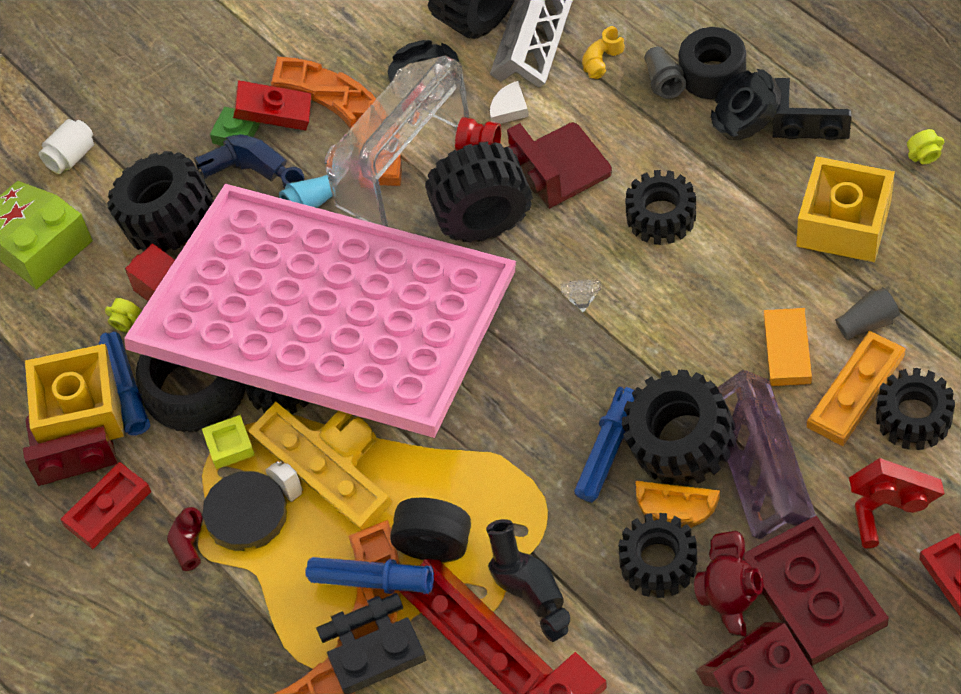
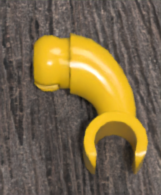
(592, 58)

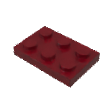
(816, 590)

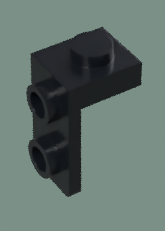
(809, 122)

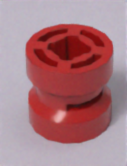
(472, 133)

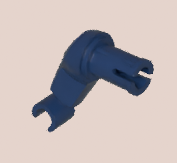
(248, 153)

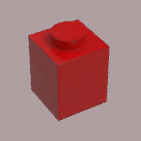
(148, 270)

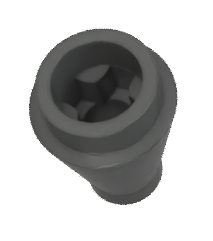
(664, 73)
(868, 314)

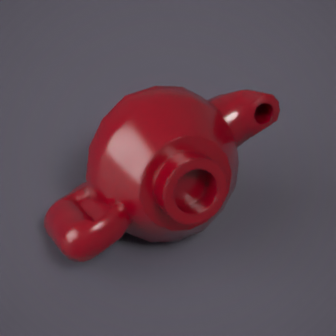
(729, 581)

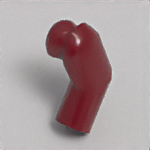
(182, 537)

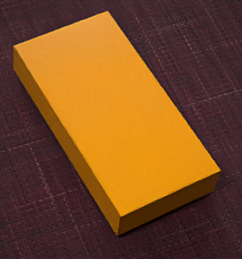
(787, 347)

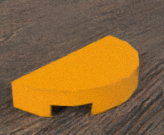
(687, 503)

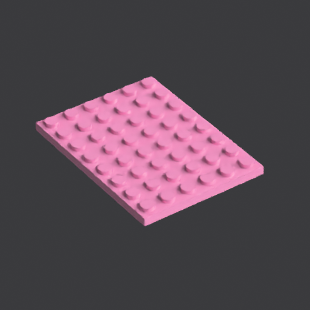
(324, 309)

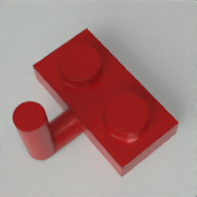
(892, 485)

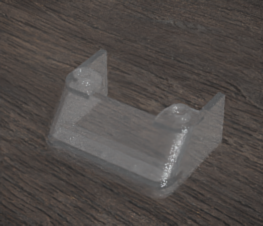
(386, 128)

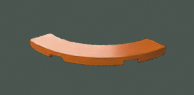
(334, 91)
(371, 546)

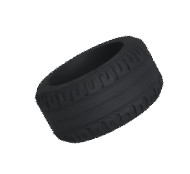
(185, 411)

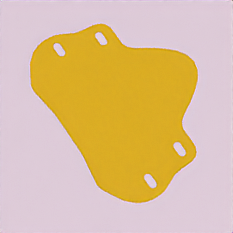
(473, 480)

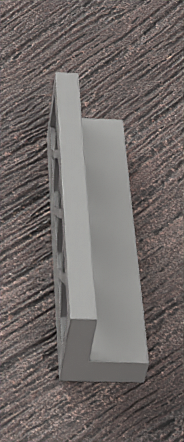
(522, 38)

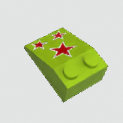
(38, 232)

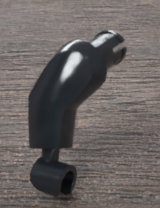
(527, 579)

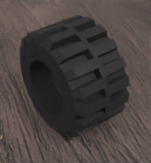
(470, 17)
(478, 192)
(159, 201)
(661, 403)

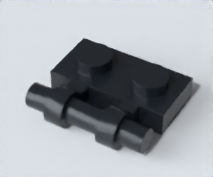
(377, 654)

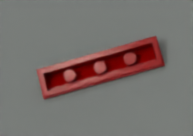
(479, 633)

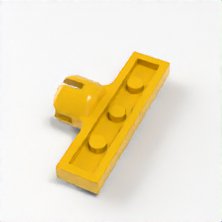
(326, 460)

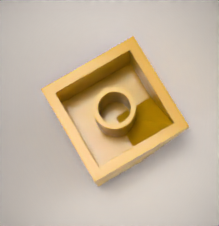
(845, 209)
(73, 394)

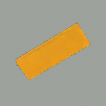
(855, 388)

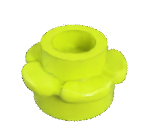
(925, 147)
(122, 314)

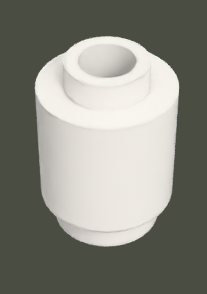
(66, 146)

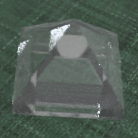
(581, 291)

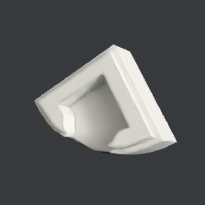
(508, 104)
(286, 478)

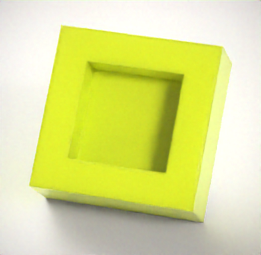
(228, 442)

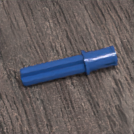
(132, 407)
(604, 447)
(366, 574)

